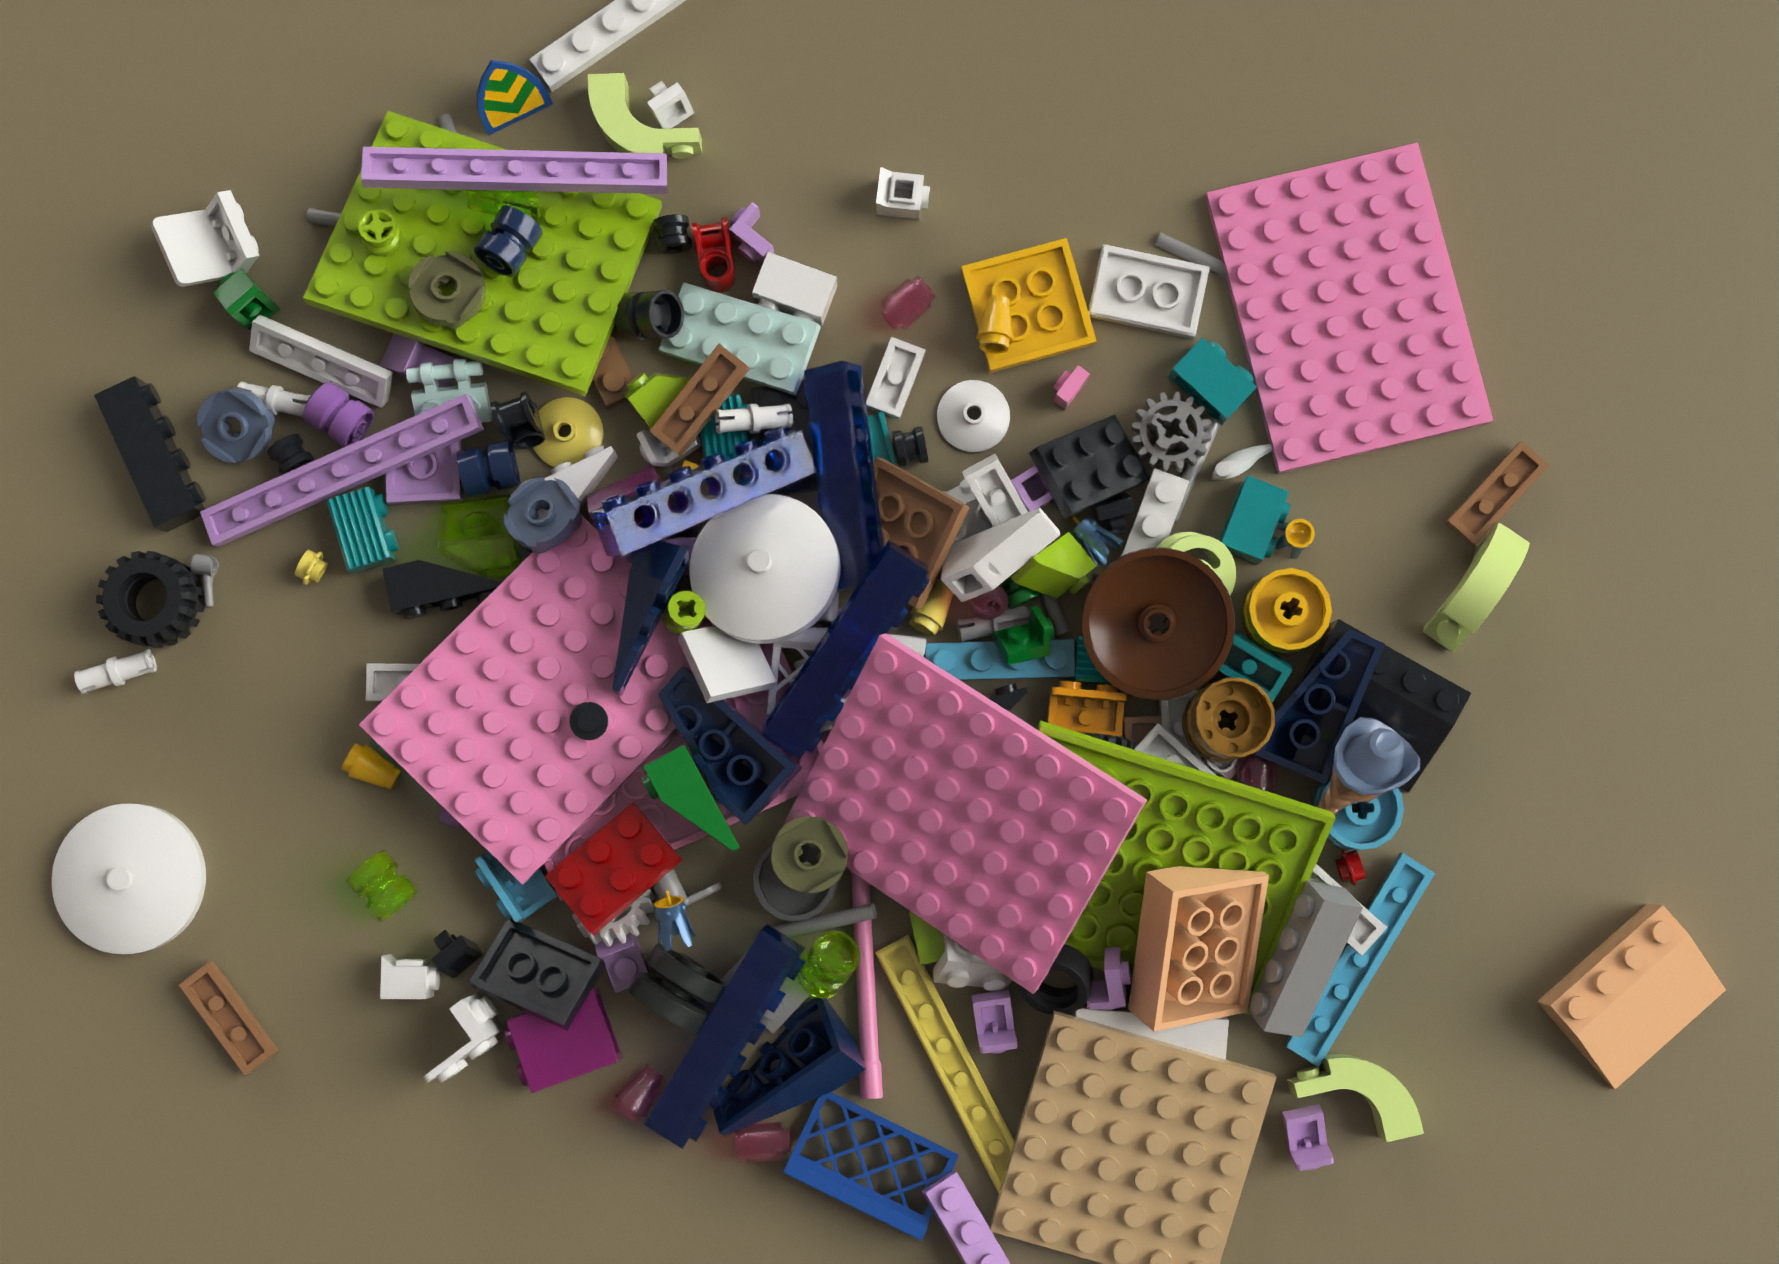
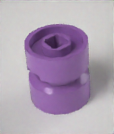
(333, 412)

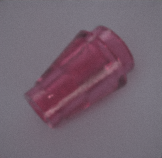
(638, 1094)

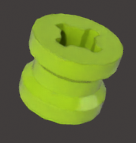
(372, 226)
(681, 620)

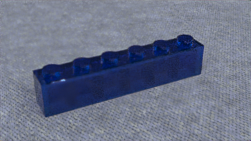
(844, 466)
(844, 649)
(725, 1036)

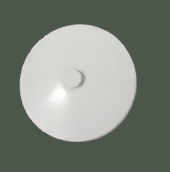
(765, 569)
(128, 878)

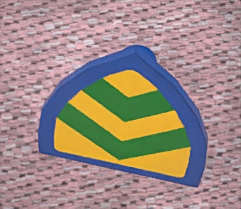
(508, 95)

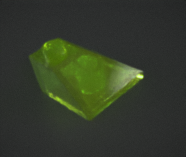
(476, 536)

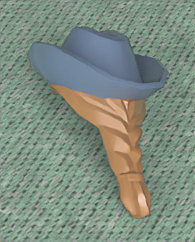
(1368, 764)

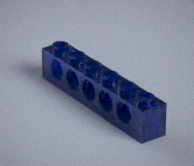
(788, 464)

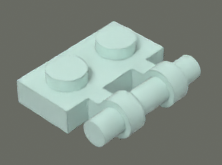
(433, 395)

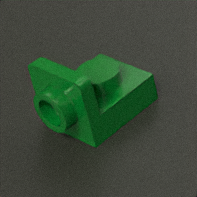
(1027, 640)

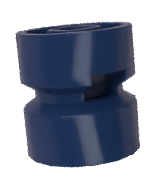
(510, 238)
(488, 468)

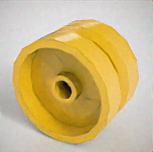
(1306, 602)

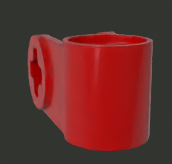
(714, 249)

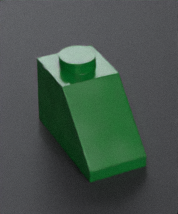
(244, 298)

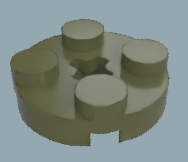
(450, 309)
(788, 848)

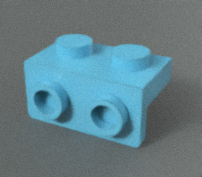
(516, 899)

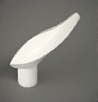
(1239, 462)

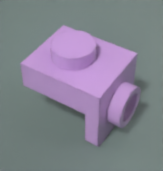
(751, 244)
(1110, 992)
(994, 1022)
(1307, 1138)

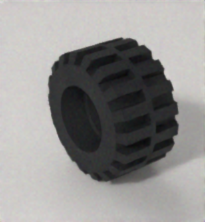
(122, 591)

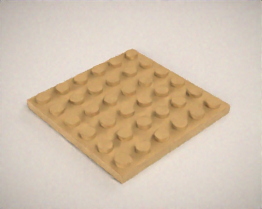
(1130, 1148)

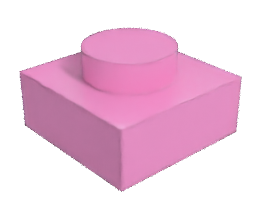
(1069, 386)

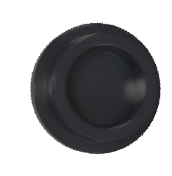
(588, 721)

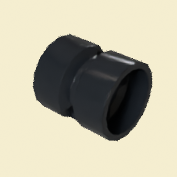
(649, 315)

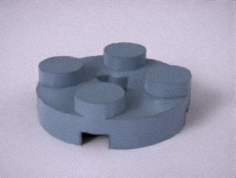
(254, 420)
(555, 526)

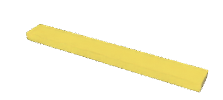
(948, 1056)

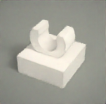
(669, 105)

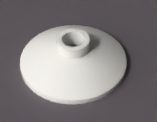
(967, 433)

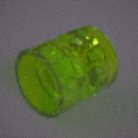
(382, 885)
(829, 964)

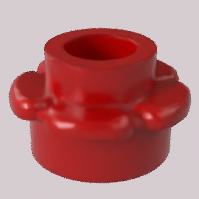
(1350, 867)

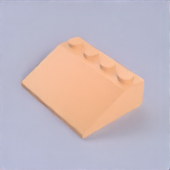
(1196, 945)
(1633, 993)

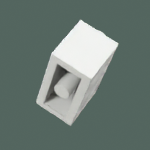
(794, 288)

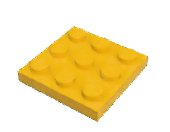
(1044, 302)

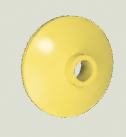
(585, 433)

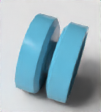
(1370, 827)

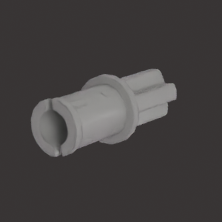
(975, 628)

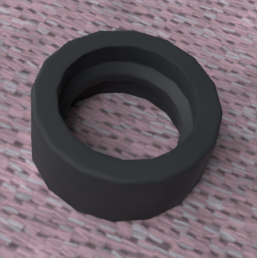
(1064, 1000)

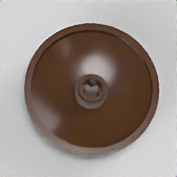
(1158, 623)

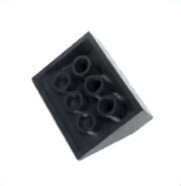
(1403, 697)

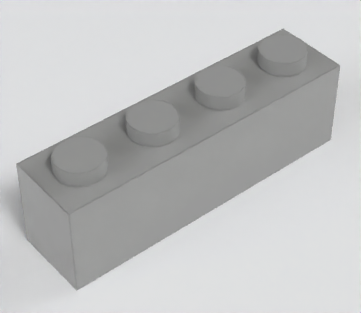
(1304, 958)

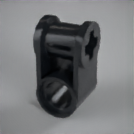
(519, 421)

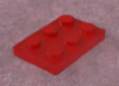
(613, 868)

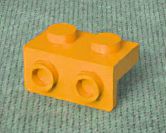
(1087, 709)

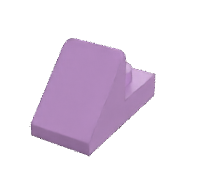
(409, 353)
(623, 961)

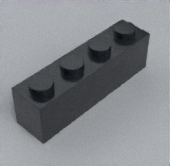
(151, 454)

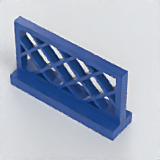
(853, 1193)

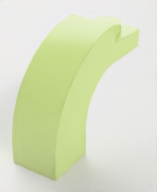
(624, 133)
(1480, 588)
(1389, 1100)

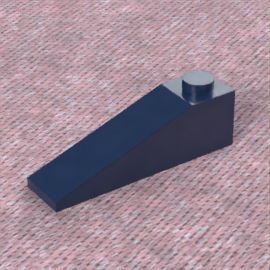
(1322, 707)
(732, 753)

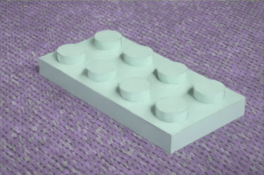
(765, 339)

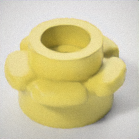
(311, 567)

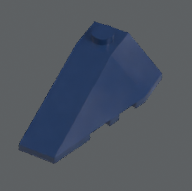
(650, 586)
(800, 1065)

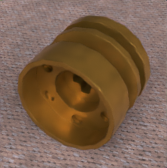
(1249, 716)

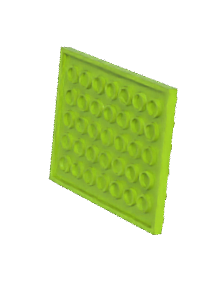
(540, 323)
(1193, 823)

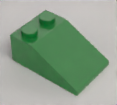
(684, 791)

